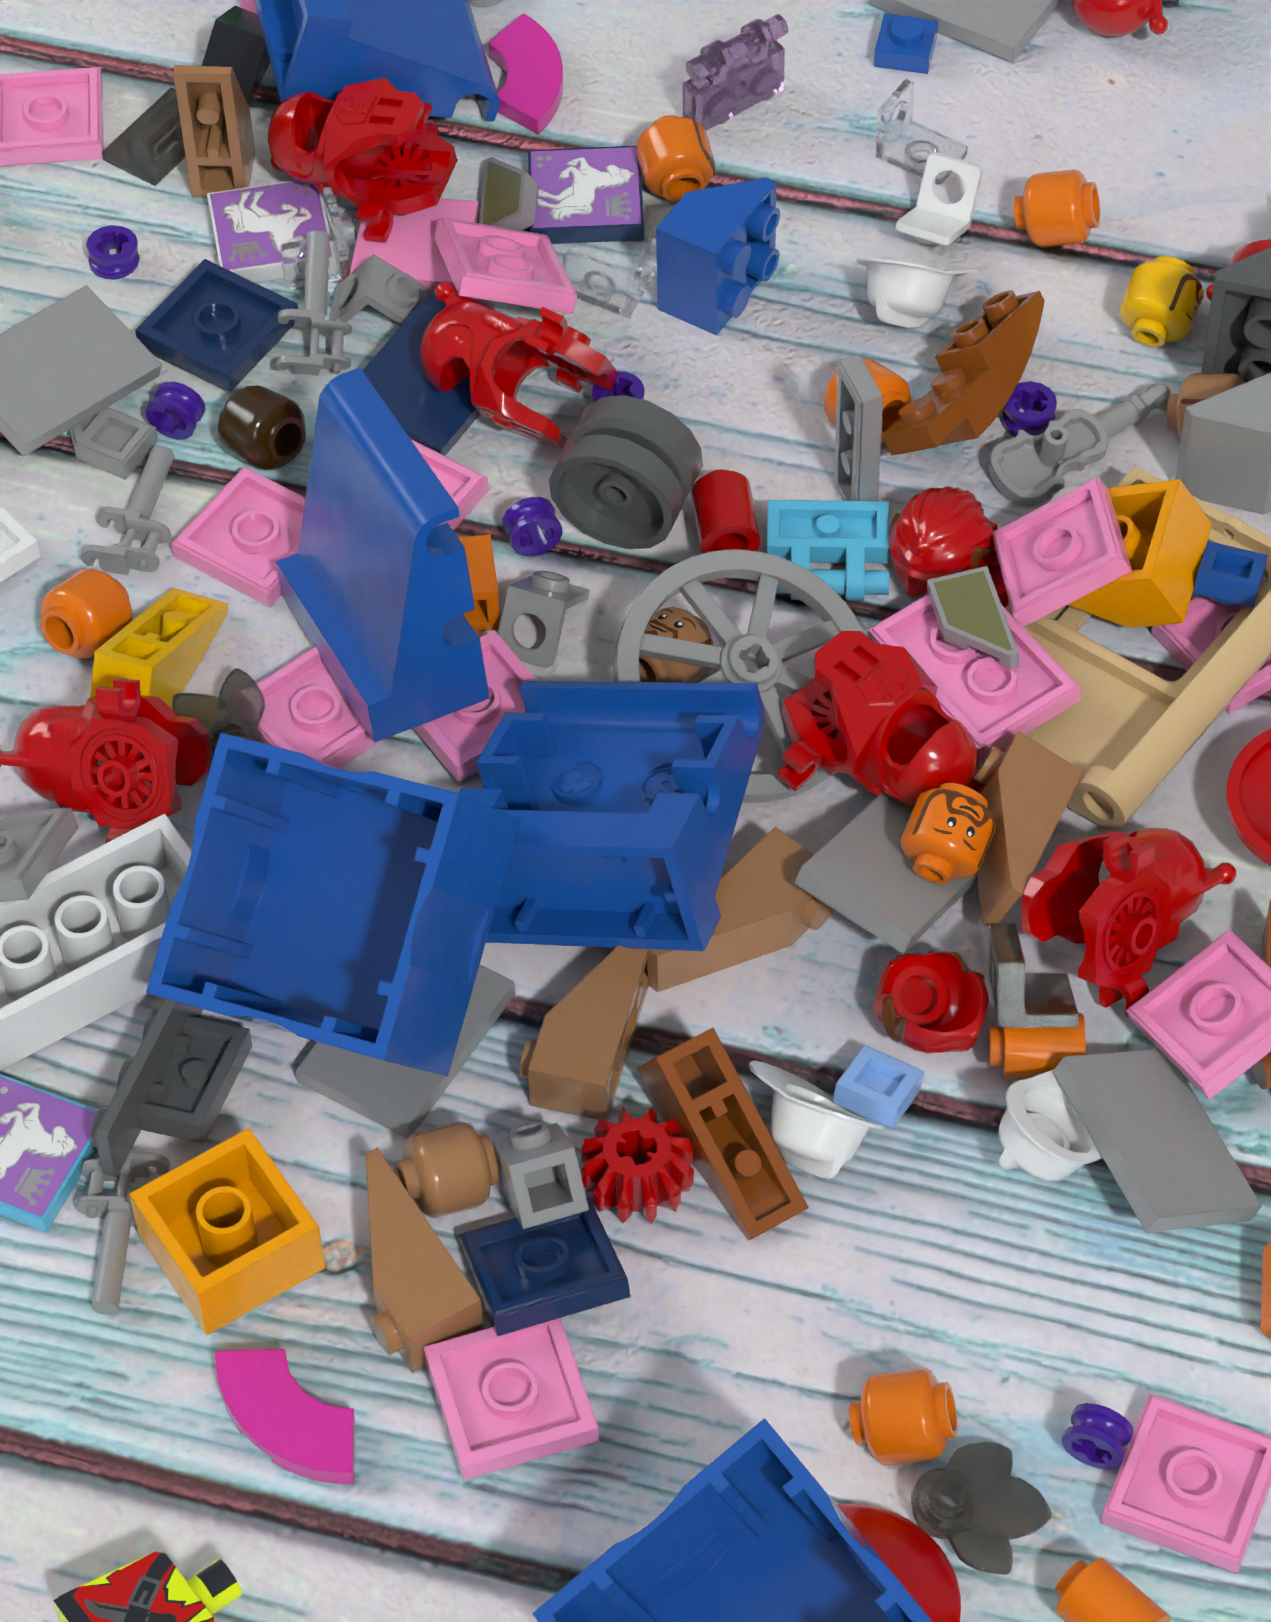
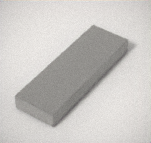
(857, 431)

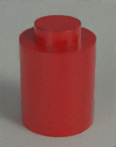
(725, 512)

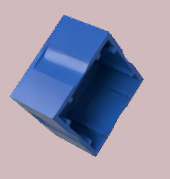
(334, 904)
(741, 1546)

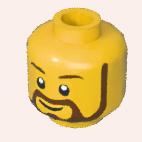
(1161, 301)

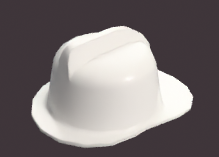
(906, 291)
(808, 1126)
(1043, 1130)

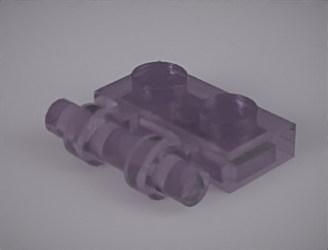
(735, 73)

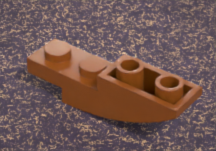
(976, 376)

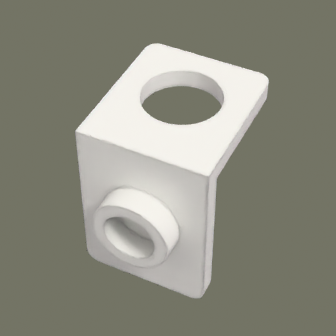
(935, 219)

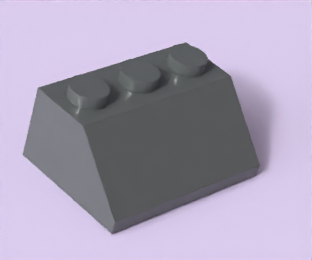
(1241, 319)

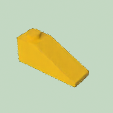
(161, 645)

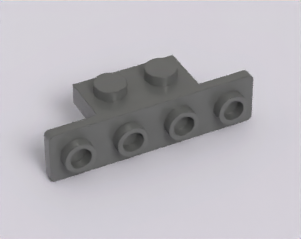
(171, 1082)

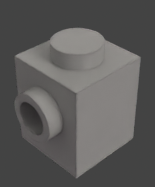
(540, 1174)

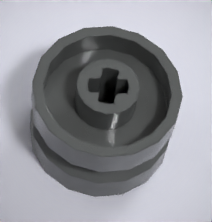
(626, 472)

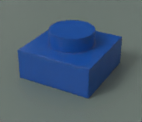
(906, 43)
(1230, 574)

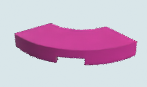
(531, 71)
(285, 1420)

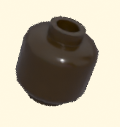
(262, 427)

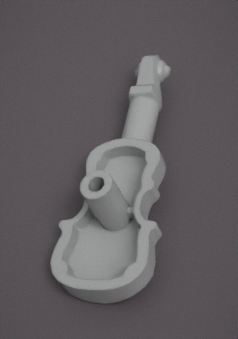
(1034, 465)

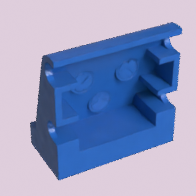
(411, 43)
(378, 573)
(619, 809)

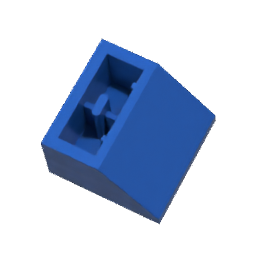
(716, 252)

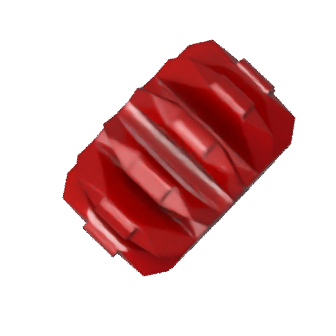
(637, 1165)

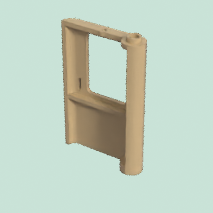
(1129, 720)

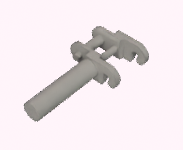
(314, 314)
(135, 522)
(117, 1222)

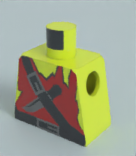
(151, 1592)

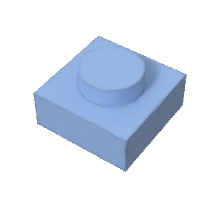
(878, 1087)

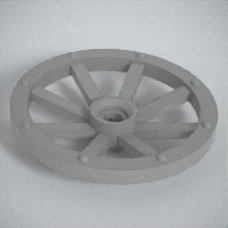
(728, 661)

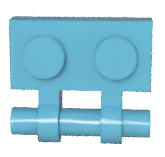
(833, 534)

